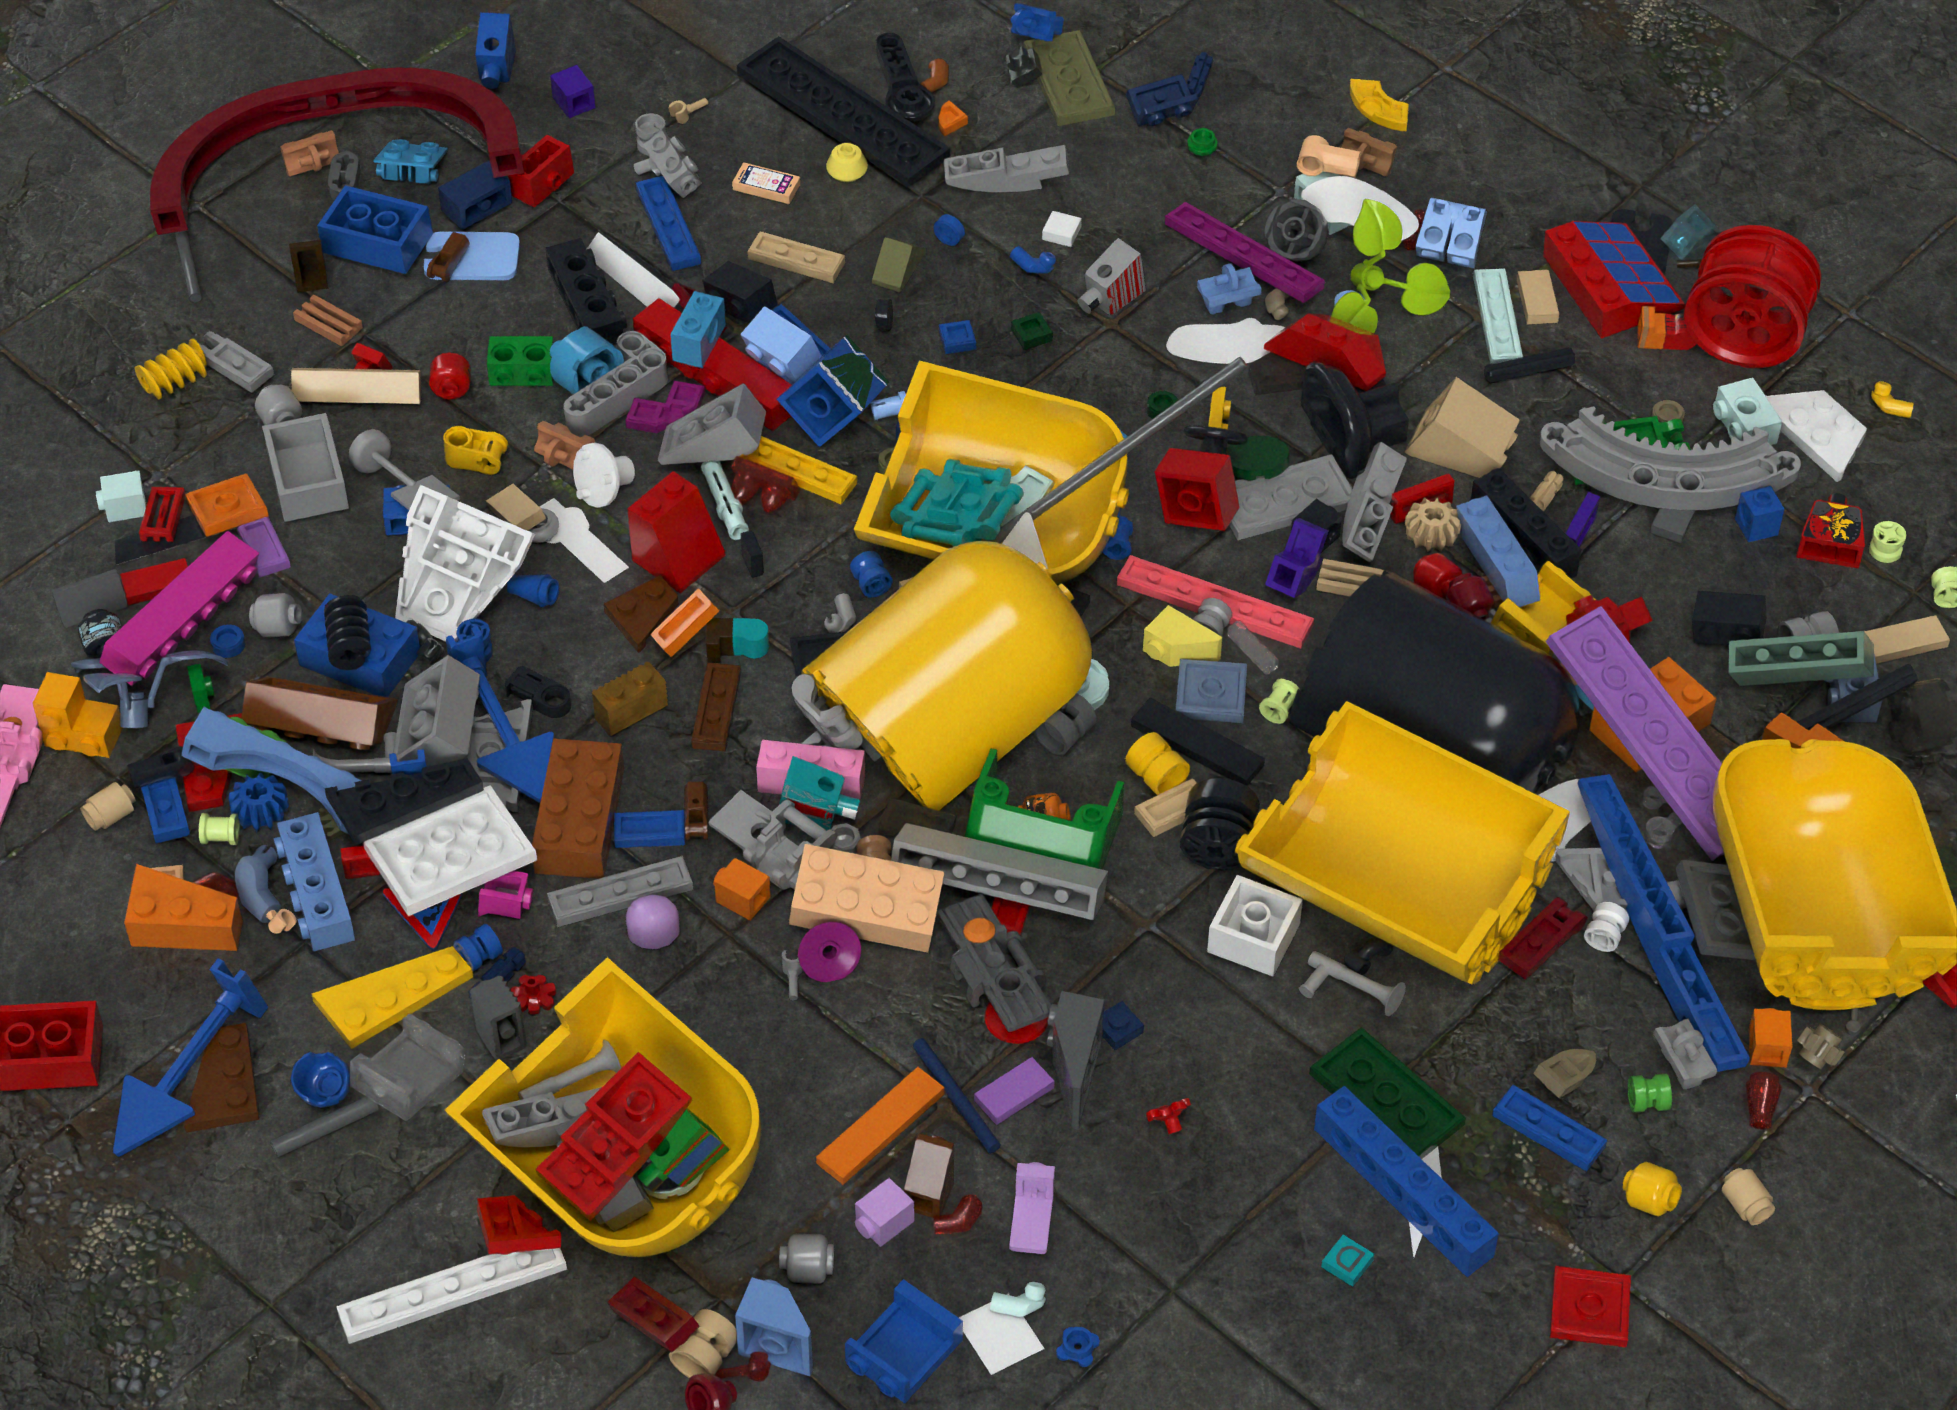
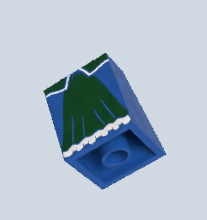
(833, 391)

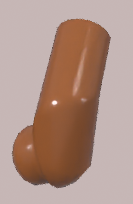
(939, 75)

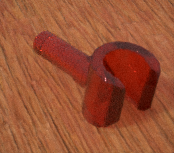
(756, 1370)

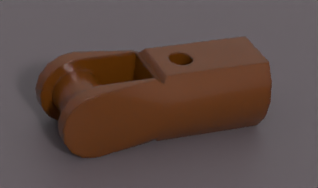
(448, 257)
(696, 810)

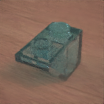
(1689, 232)

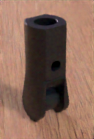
(160, 767)

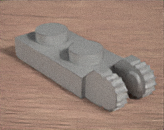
(235, 362)

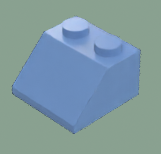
(773, 1325)

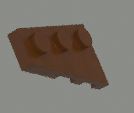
(224, 1082)

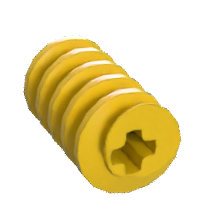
(172, 368)

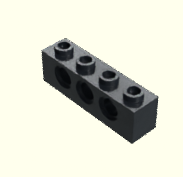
(585, 289)
(1528, 523)

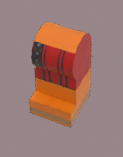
(1663, 331)

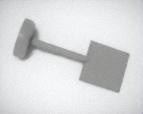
(371, 452)

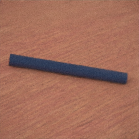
(956, 1095)

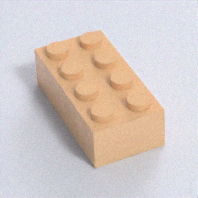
(869, 894)

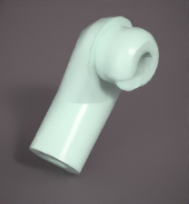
(1022, 1304)

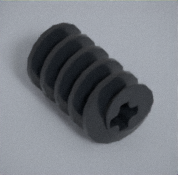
(347, 632)

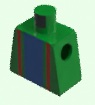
(683, 1153)

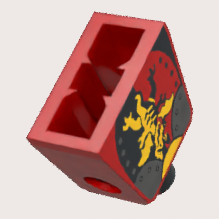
(1833, 533)

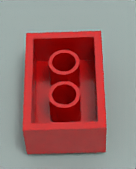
(50, 1045)

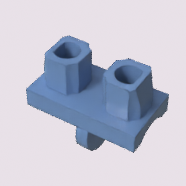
(1228, 287)

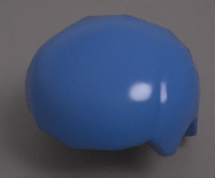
(321, 1079)

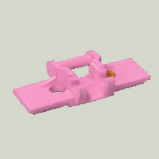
(18, 740)

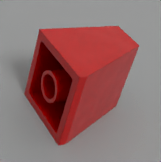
(674, 533)

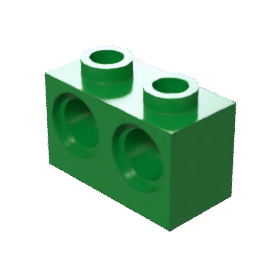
(519, 360)

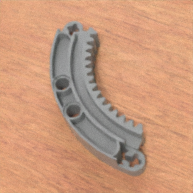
(1619, 463)

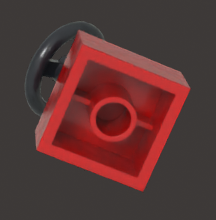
(1200, 485)

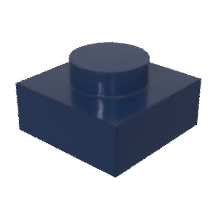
(1121, 1025)

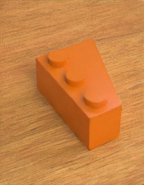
(180, 914)

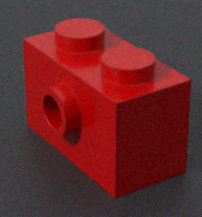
(545, 169)

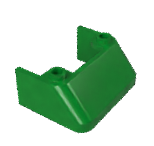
(1077, 841)

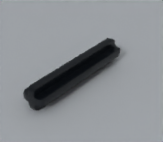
(1529, 365)

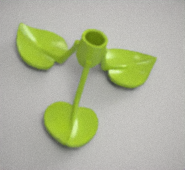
(1373, 233)

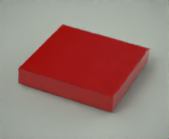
(1590, 1306)

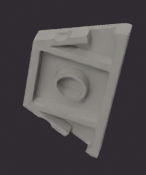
(486, 740)

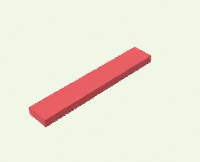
(1190, 592)

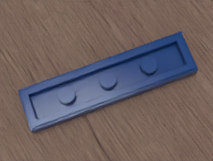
(668, 223)

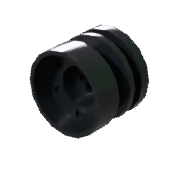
(1215, 820)

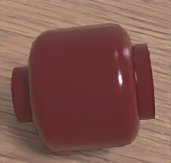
(1471, 594)

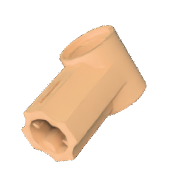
(1319, 156)

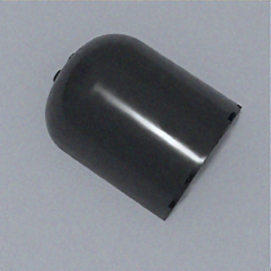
(1443, 680)

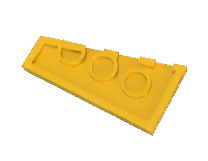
(385, 997)

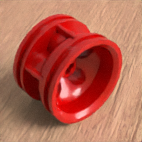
(1742, 326)

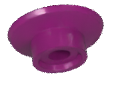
(833, 964)

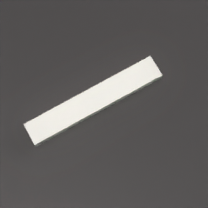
(445, 1291)

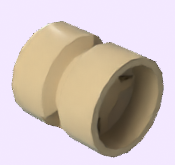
(705, 1345)

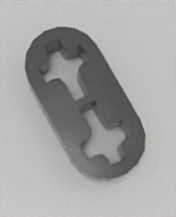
(338, 176)

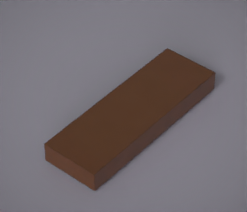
(716, 707)

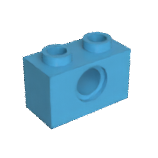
(698, 329)

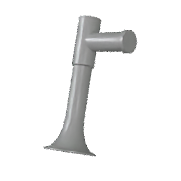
(376, 765)
(1387, 995)
(604, 1060)

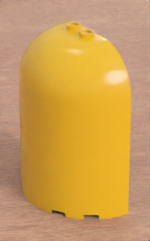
(1006, 427)
(957, 666)
(1833, 872)
(619, 1010)

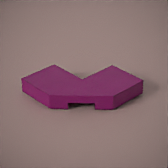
(655, 416)

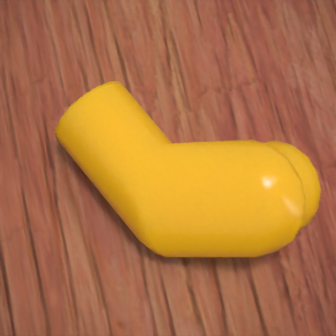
(1887, 403)

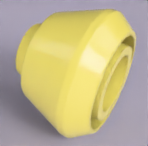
(846, 163)

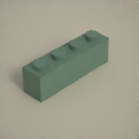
(1801, 658)

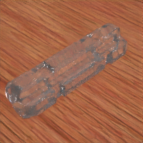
(1253, 647)

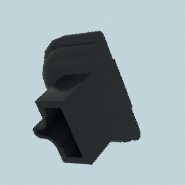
(1350, 418)

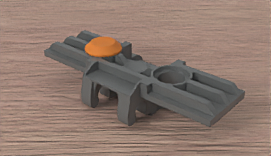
(982, 962)

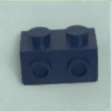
(1161, 100)

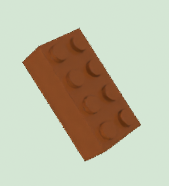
(578, 808)

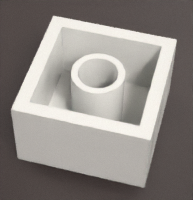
(1254, 925)

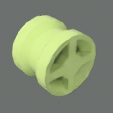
(1887, 541)
(1945, 585)

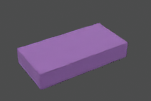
(263, 539)
(1014, 1090)

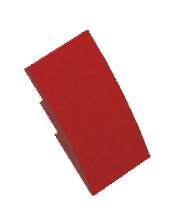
(614, 1136)

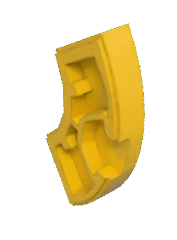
(1377, 106)

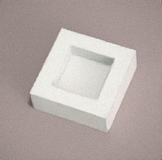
(1061, 228)

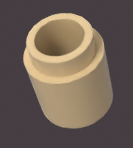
(108, 806)
(1748, 1196)

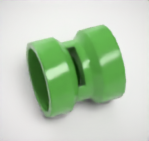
(1649, 1093)

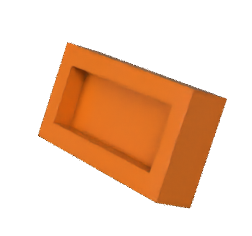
(684, 622)

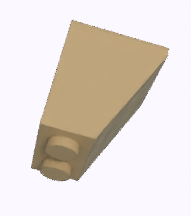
(1464, 431)

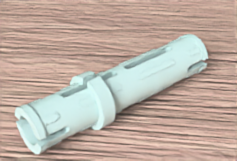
(734, 522)

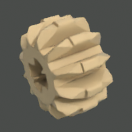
(1432, 524)

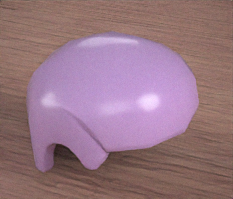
(652, 922)

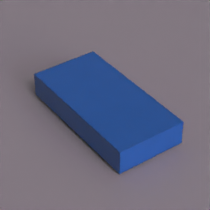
(649, 829)

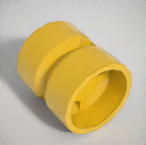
(1157, 763)

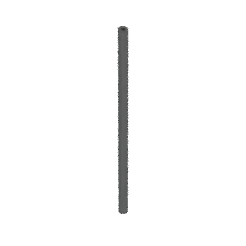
(1126, 445)

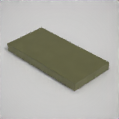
(1071, 79)

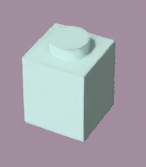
(122, 496)

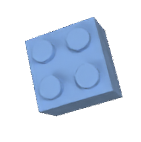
(780, 345)

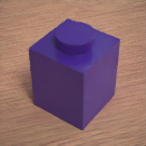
(572, 91)

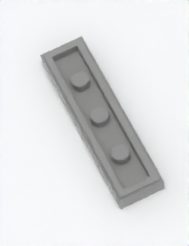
(619, 891)

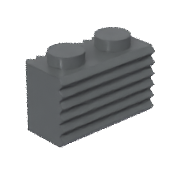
(498, 1017)

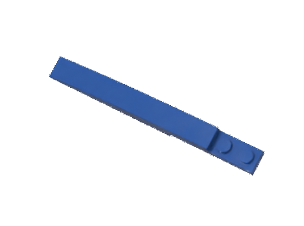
(1660, 922)

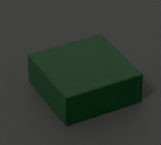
(1031, 331)

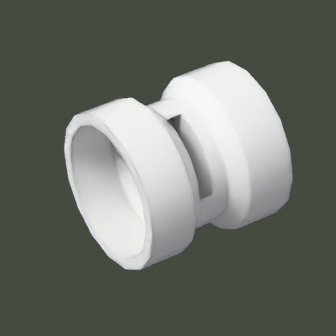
(1607, 924)

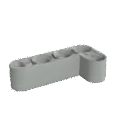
(613, 393)

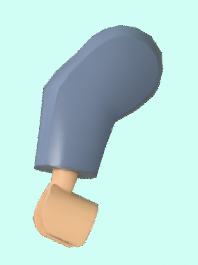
(253, 890)

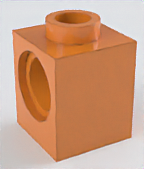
(1770, 1037)

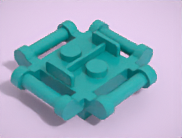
(958, 504)

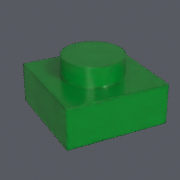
(201, 687)

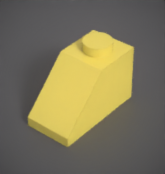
(1178, 637)

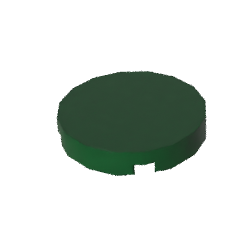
(1259, 457)

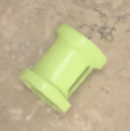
(1279, 701)
(219, 829)

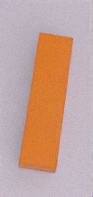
(880, 1125)

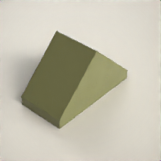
(896, 263)

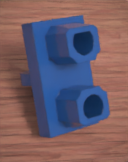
(1036, 22)

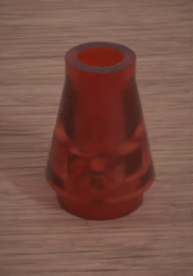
(1762, 1097)

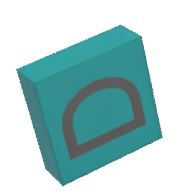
(1347, 1260)

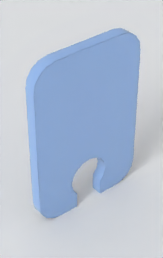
(487, 258)

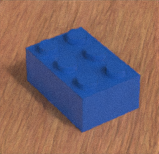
(375, 229)
(391, 655)

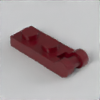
(1541, 938)

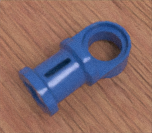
(1119, 545)

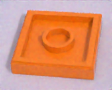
(226, 505)

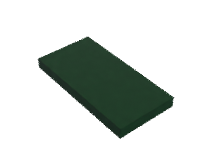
(1389, 1091)

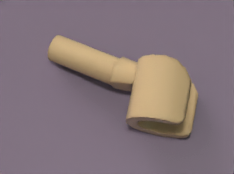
(681, 110)

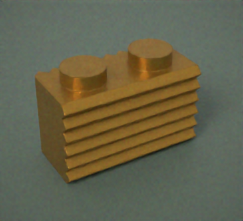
(629, 698)

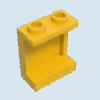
(1542, 618)

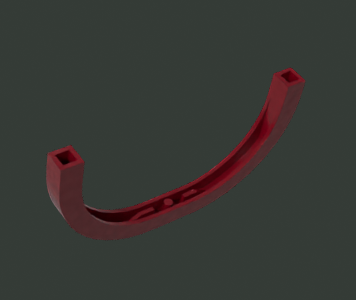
(323, 97)

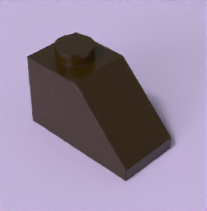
(309, 265)

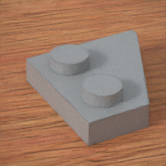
(1590, 875)

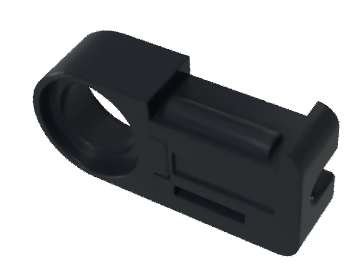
(538, 688)

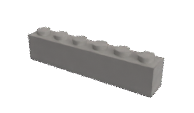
(1003, 871)

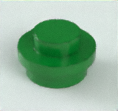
(1202, 142)

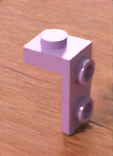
(1032, 1208)

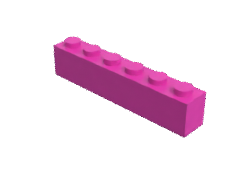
(180, 607)

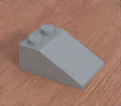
(716, 430)

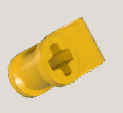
(472, 449)

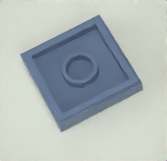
(1211, 690)

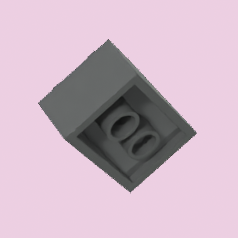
(1076, 1044)

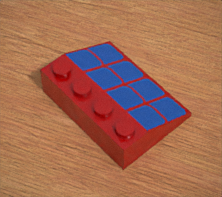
(1608, 274)

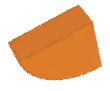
(951, 118)

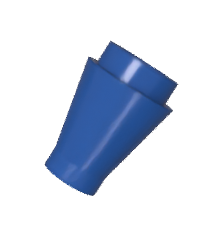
(535, 588)

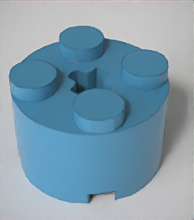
(582, 359)

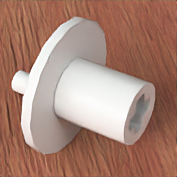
(600, 474)

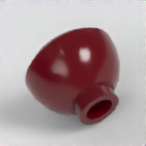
(709, 1393)

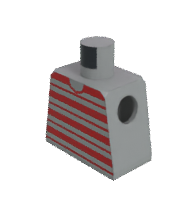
(1113, 279)

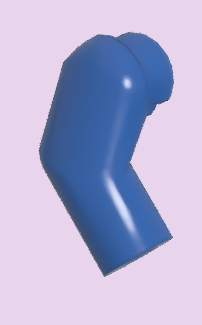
(1040, 265)

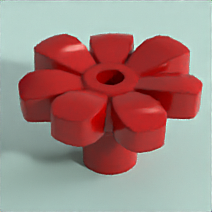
(533, 993)
(1169, 1114)

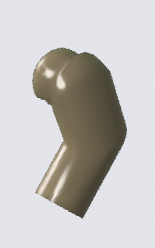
(1275, 303)

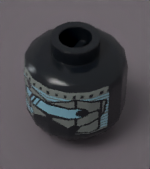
(96, 629)

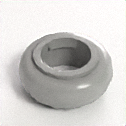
(548, 530)

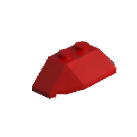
(1334, 344)

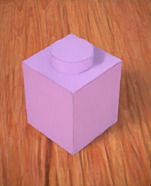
(884, 1212)

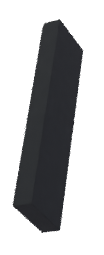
(1198, 742)

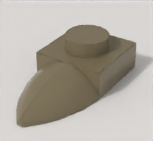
(1566, 1070)

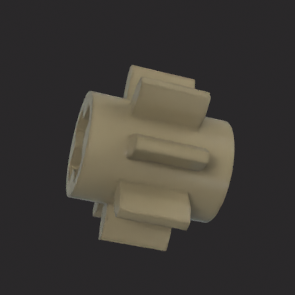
(1820, 1046)

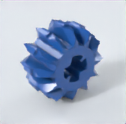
(259, 801)

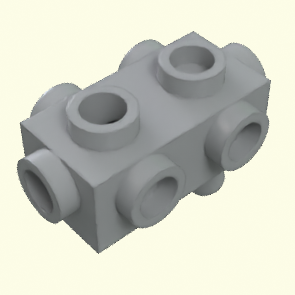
(668, 159)

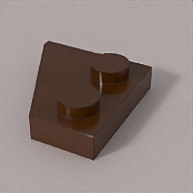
(642, 610)

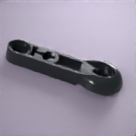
(904, 92)

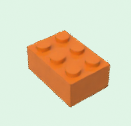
(1685, 691)

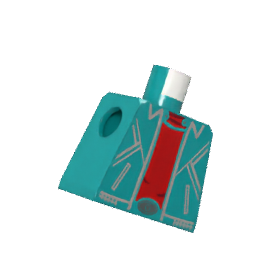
(817, 793)

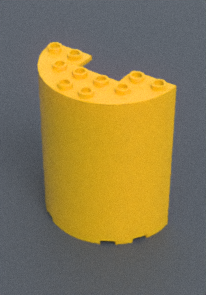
(1408, 843)

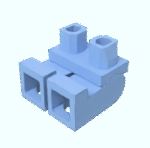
(1451, 219)

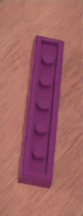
(1244, 252)

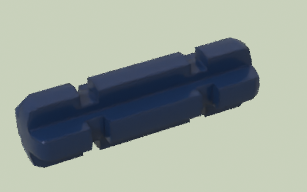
(1199, 73)
(512, 961)

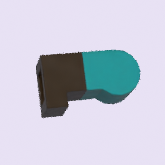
(736, 638)

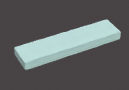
(1497, 315)

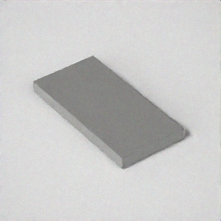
(1277, 501)

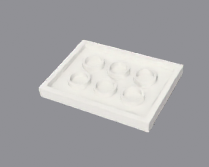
(450, 851)

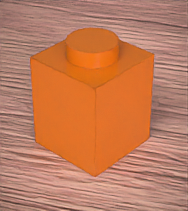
(742, 888)

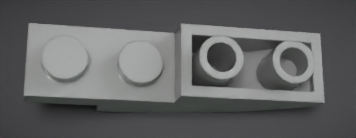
(1001, 173)
(1369, 501)
(534, 1119)

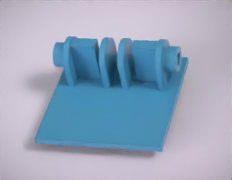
(400, 154)

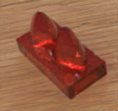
(752, 476)

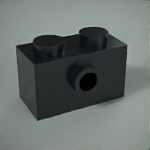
(742, 290)
(1728, 617)

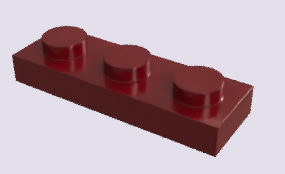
(653, 1314)

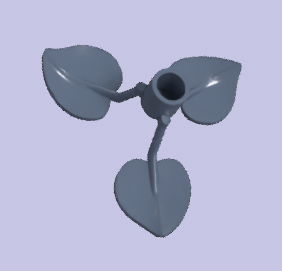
(133, 704)

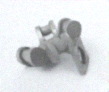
(842, 734)

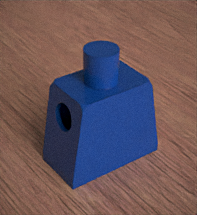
(495, 62)

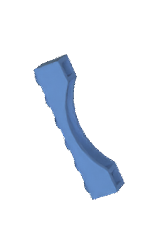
(226, 744)

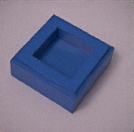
(957, 337)

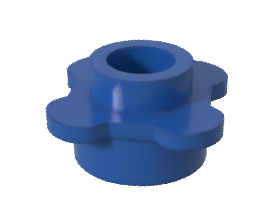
(1078, 1336)

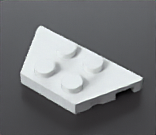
(1820, 428)

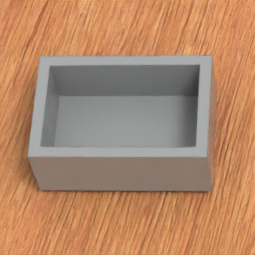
(305, 467)

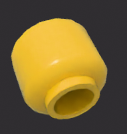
(1652, 1189)

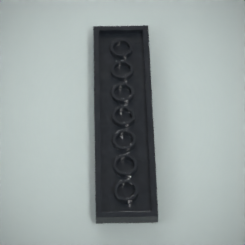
(843, 111)

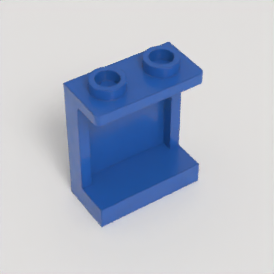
(905, 1343)

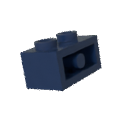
(474, 195)

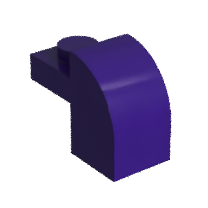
(1300, 561)

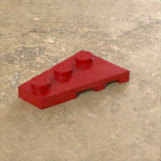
(204, 786)

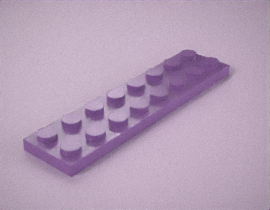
(1643, 720)

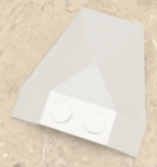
(454, 562)

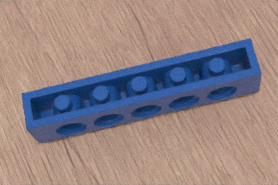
(1406, 1181)

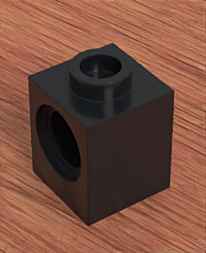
(1324, 517)

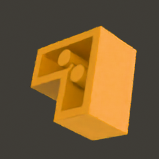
(72, 721)

